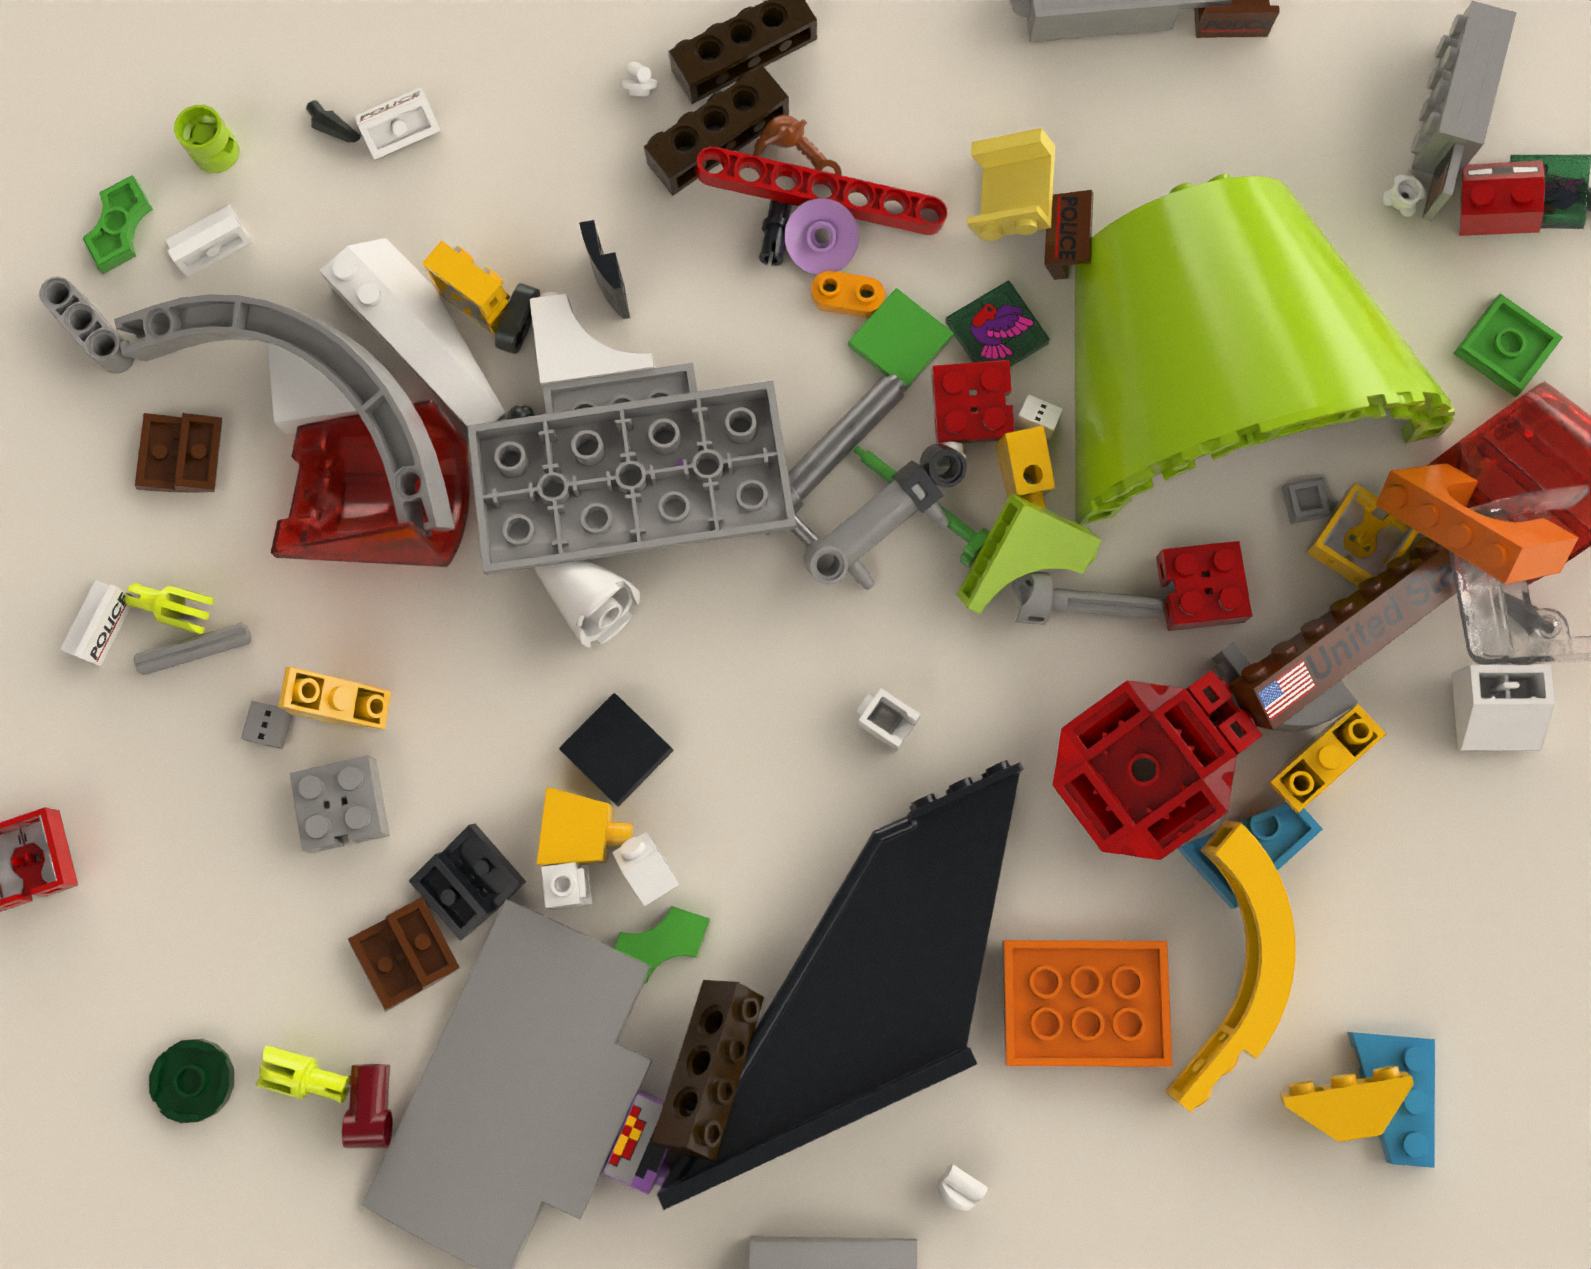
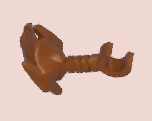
(788, 132)

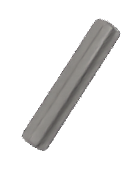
(192, 648)

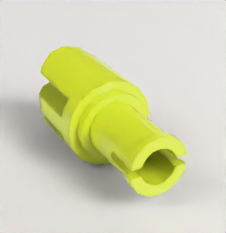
(169, 605)
(299, 1075)

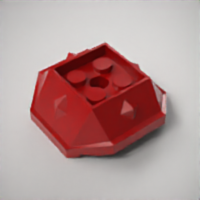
(1151, 815)

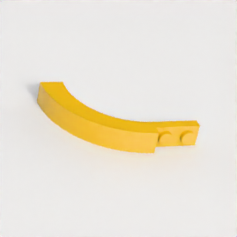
(1266, 968)

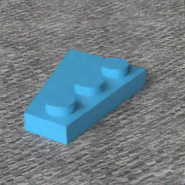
(1278, 831)
(1411, 1132)

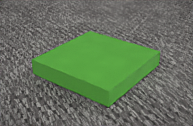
(900, 338)
(1508, 345)

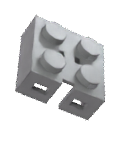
(359, 815)

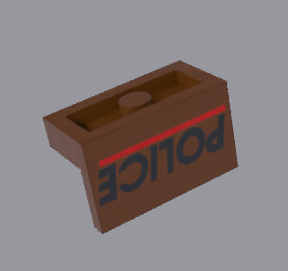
(1238, 19)
(1070, 232)

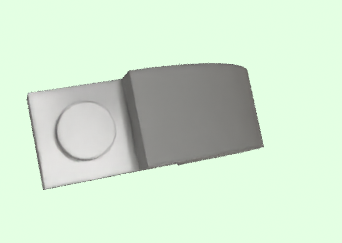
(1322, 709)

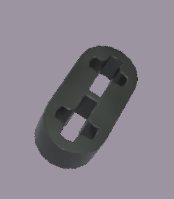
(516, 319)

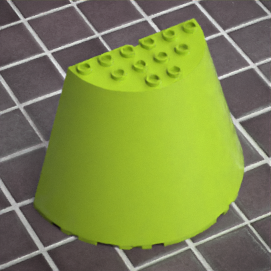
(1222, 330)

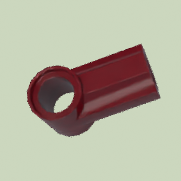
(368, 1119)

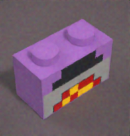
(634, 1156)

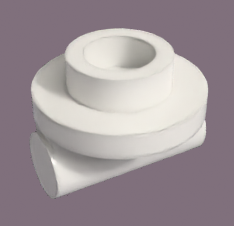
(639, 81)
(960, 1189)

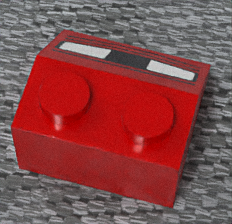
(1502, 198)

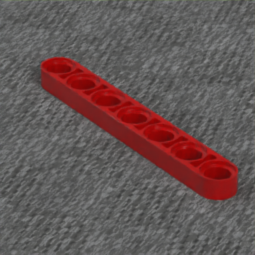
(806, 178)

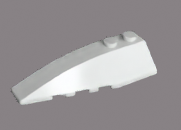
(414, 325)

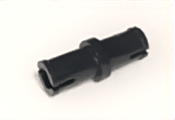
(774, 232)

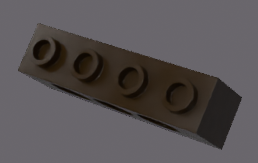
(763, 46)
(739, 127)
(708, 1070)

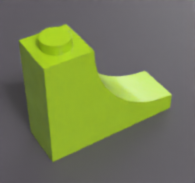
(1024, 542)

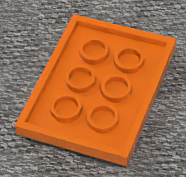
(1086, 1003)

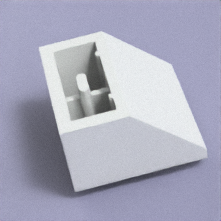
(1502, 706)

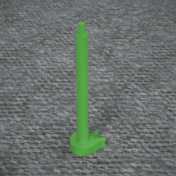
(974, 539)

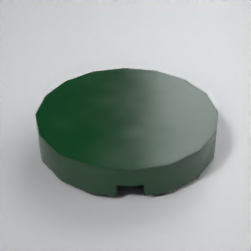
(191, 1080)

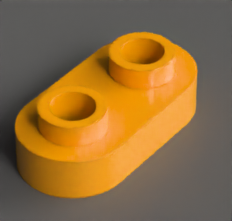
(847, 296)

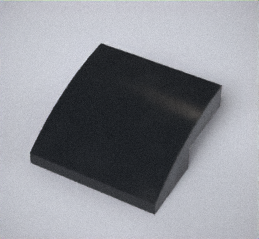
(605, 269)
(616, 749)
(467, 881)

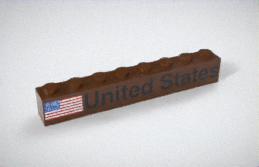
(1345, 635)

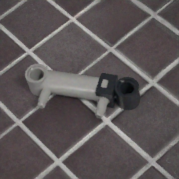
(911, 491)

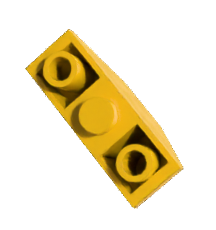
(333, 699)
(1326, 757)
(1349, 1105)

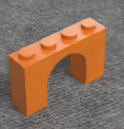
(1435, 504)

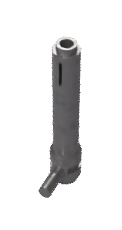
(839, 443)

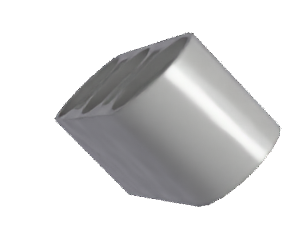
(75, 314)

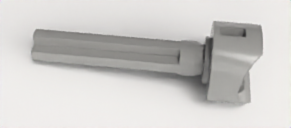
(1039, 598)

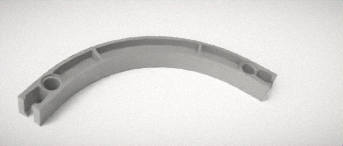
(348, 365)

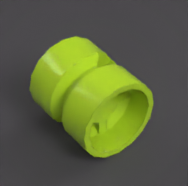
(206, 138)

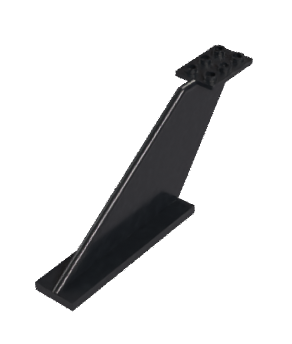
(879, 987)

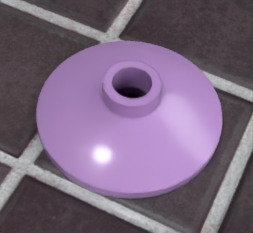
(807, 250)

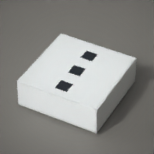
(1038, 413)

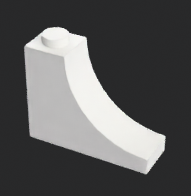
(568, 351)
(302, 392)

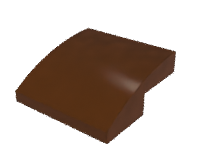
(178, 453)
(403, 954)

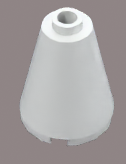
(589, 598)

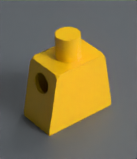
(1027, 454)
(578, 830)

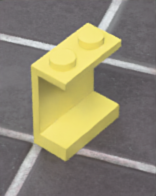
(1014, 184)

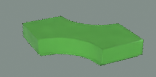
(113, 235)
(677, 935)

